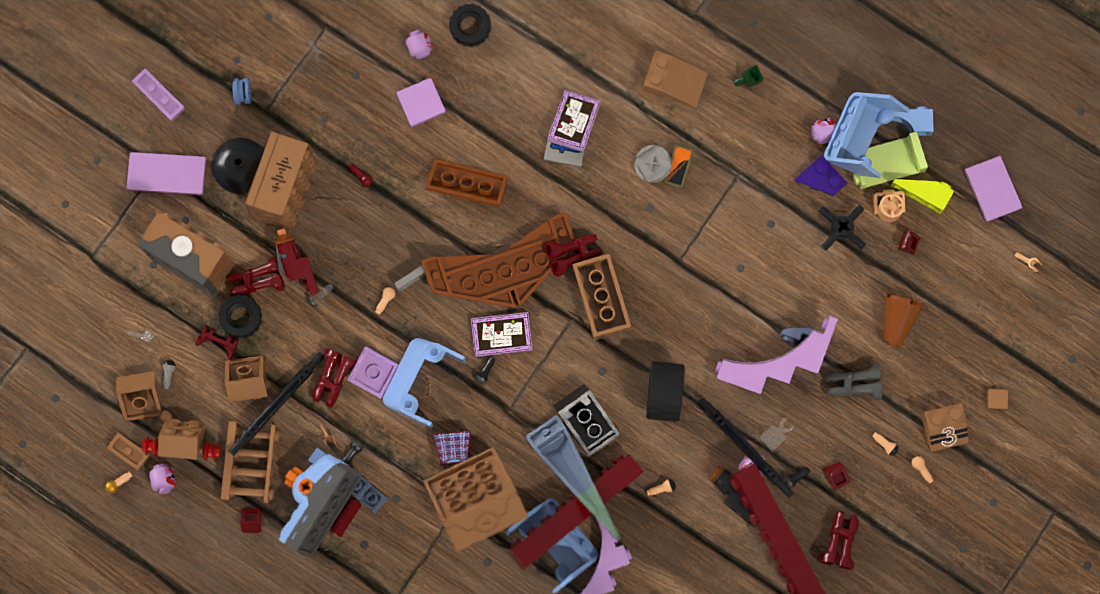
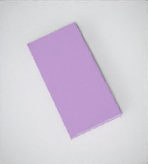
(166, 173)

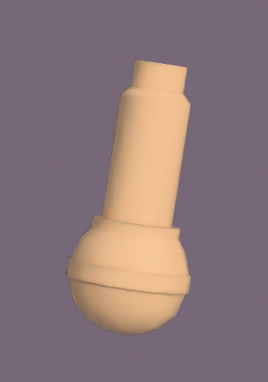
(388, 294)
(919, 464)

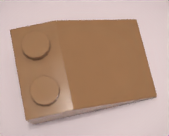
(674, 79)

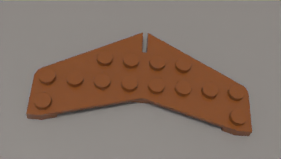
(495, 275)

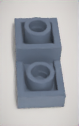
(794, 334)
(369, 495)

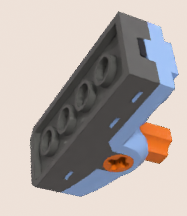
(321, 496)

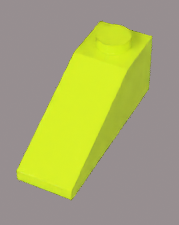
(929, 193)

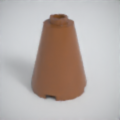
(899, 318)

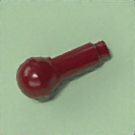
(365, 179)

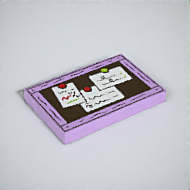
(574, 121)
(501, 334)

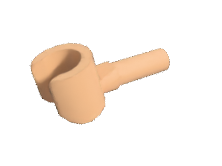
(1030, 262)

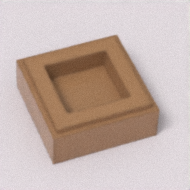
(997, 399)

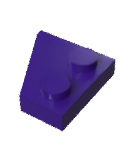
(822, 177)

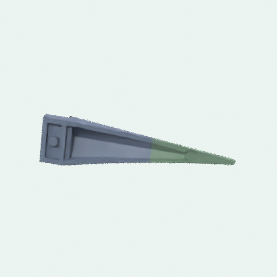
(559, 452)

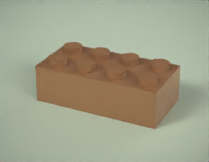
(601, 297)

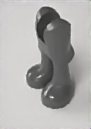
(847, 378)

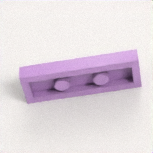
(158, 94)

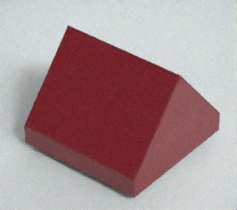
(909, 242)

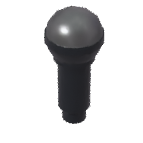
(482, 376)
(355, 448)
(791, 480)

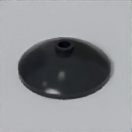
(229, 175)

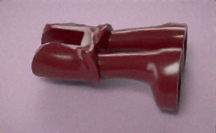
(555, 250)
(250, 286)
(325, 383)
(830, 556)

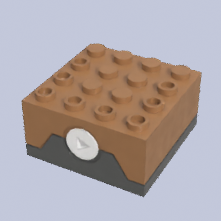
(186, 253)

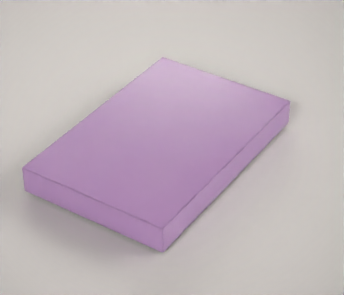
(993, 189)

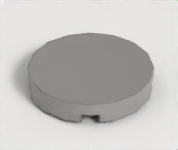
(653, 163)

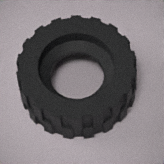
(461, 13)
(236, 302)

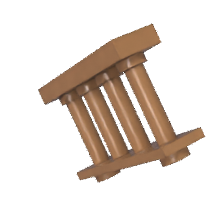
(231, 471)

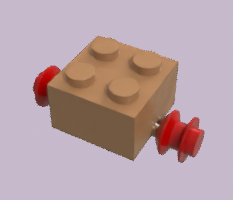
(181, 440)

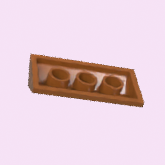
(466, 182)

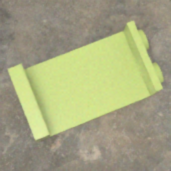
(894, 161)

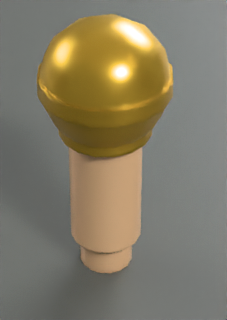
(112, 486)

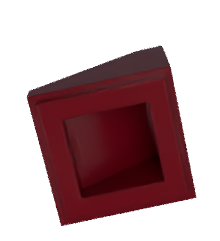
(837, 475)
(251, 520)

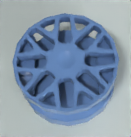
(241, 90)

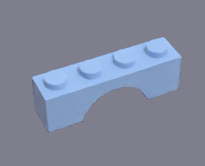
(917, 120)

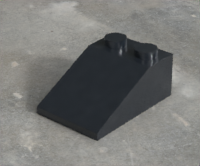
(586, 419)

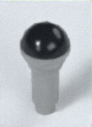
(168, 367)

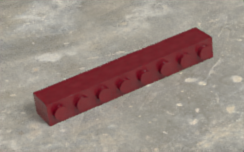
(573, 513)
(775, 531)

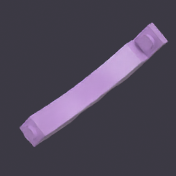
(806, 355)

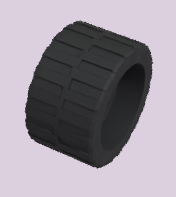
(665, 391)

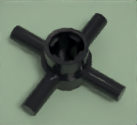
(847, 222)

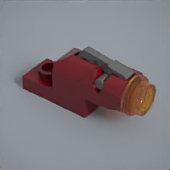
(294, 265)

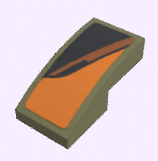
(680, 163)

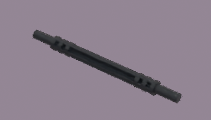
(276, 404)
(766, 469)

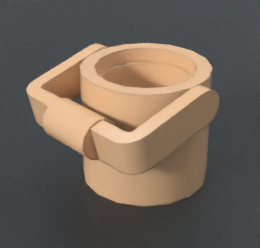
(890, 206)

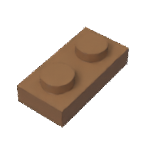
(128, 451)

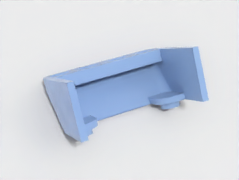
(856, 130)
(396, 395)
(572, 553)

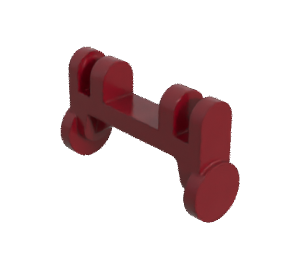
(205, 337)

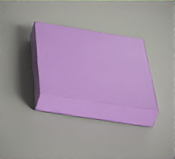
(421, 102)
(372, 372)

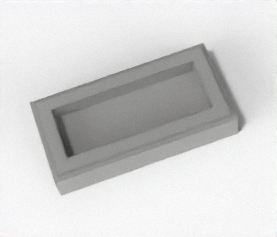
(409, 279)

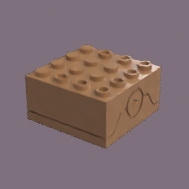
(281, 181)
(475, 499)

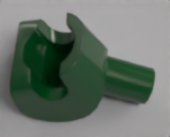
(750, 77)

